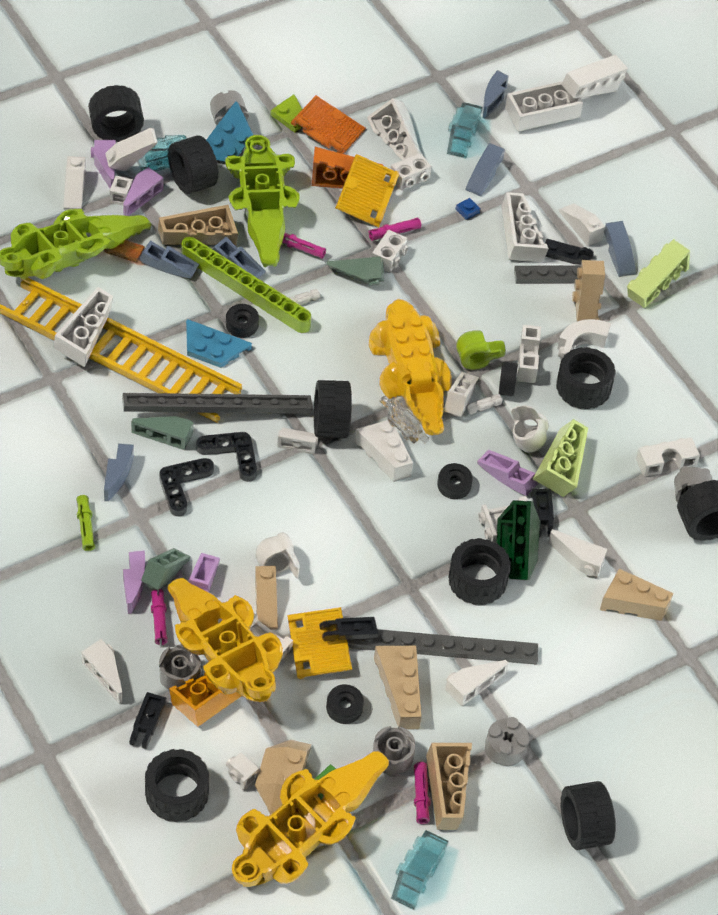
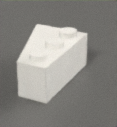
(386, 448)

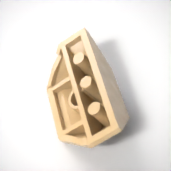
(277, 765)

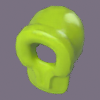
(476, 352)

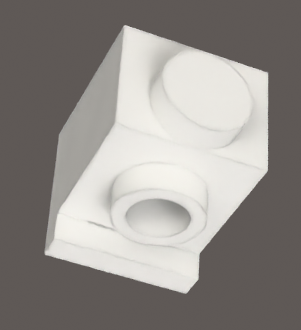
(120, 189)
(242, 770)

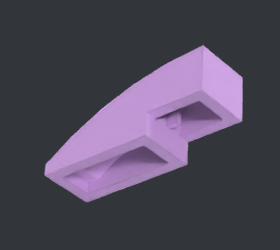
(508, 472)
(204, 571)
(132, 579)

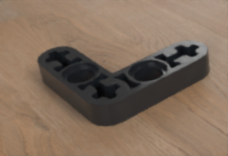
(238, 447)
(178, 477)

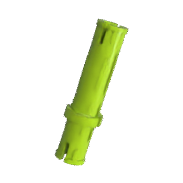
(84, 515)

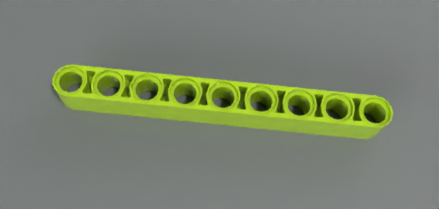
(247, 285)

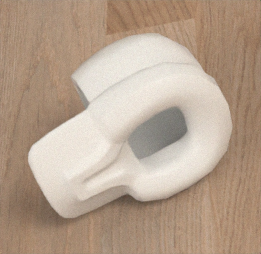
(529, 437)
(278, 552)

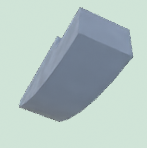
(494, 93)
(485, 169)
(620, 248)
(239, 257)
(168, 260)
(118, 470)

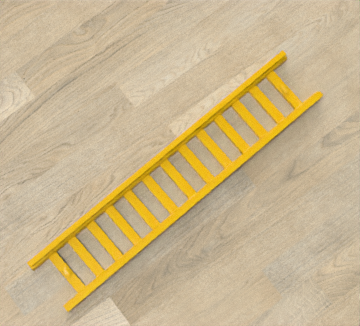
(129, 336)

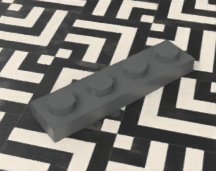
(546, 274)

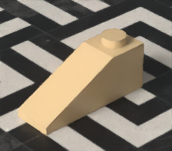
(266, 596)

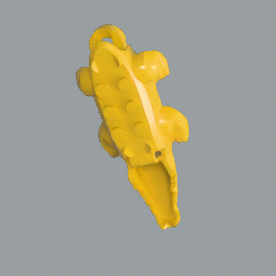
(409, 346)
(234, 654)
(280, 842)

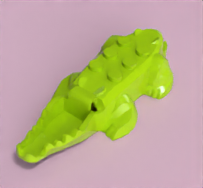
(263, 195)
(65, 243)

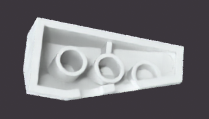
(395, 128)

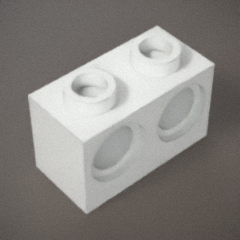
(412, 171)
(391, 249)

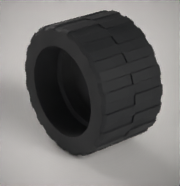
(116, 99)
(193, 164)
(585, 361)
(332, 409)
(700, 510)
(479, 552)
(180, 807)
(588, 815)

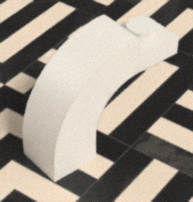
(583, 332)

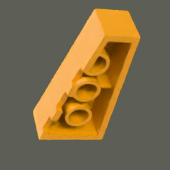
(200, 699)

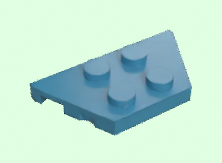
(230, 134)
(213, 345)

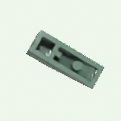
(364, 269)
(167, 430)
(163, 568)

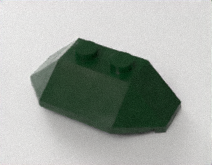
(519, 537)

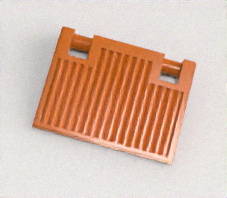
(328, 125)

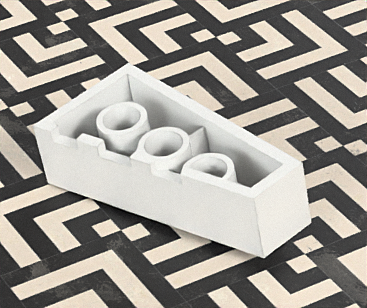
(595, 78)
(521, 233)
(82, 330)

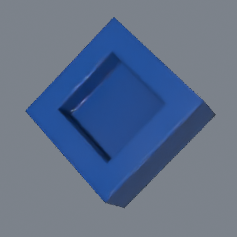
(467, 208)

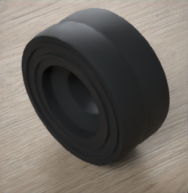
(238, 329)
(508, 378)
(457, 471)
(350, 694)

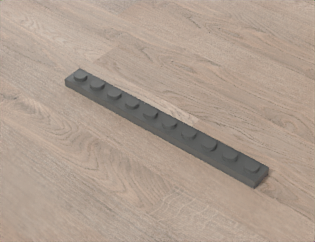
(216, 403)
(453, 646)

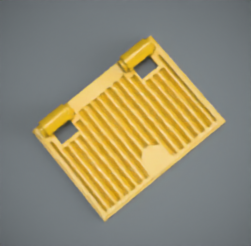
(367, 190)
(309, 646)

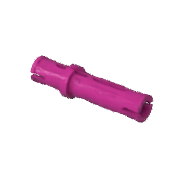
(398, 228)
(318, 251)
(158, 610)
(421, 800)

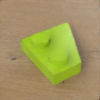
(286, 112)

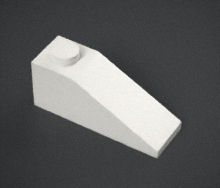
(129, 151)
(74, 182)
(584, 223)
(460, 394)
(580, 553)
(101, 662)
(473, 680)

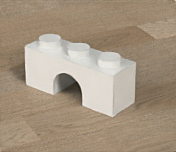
(528, 354)
(682, 452)

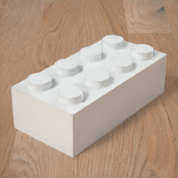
(542, 106)

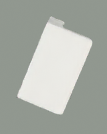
(297, 440)

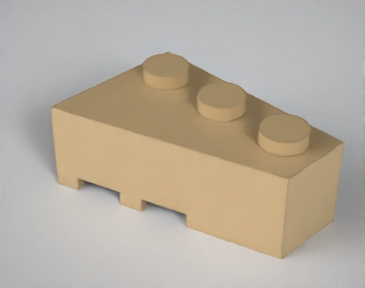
(588, 289)
(636, 596)

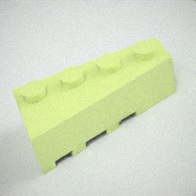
(659, 273)
(564, 459)

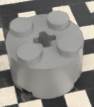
(222, 103)
(688, 478)
(178, 666)
(506, 741)
(397, 746)

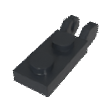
(567, 252)
(544, 507)
(349, 628)
(148, 718)

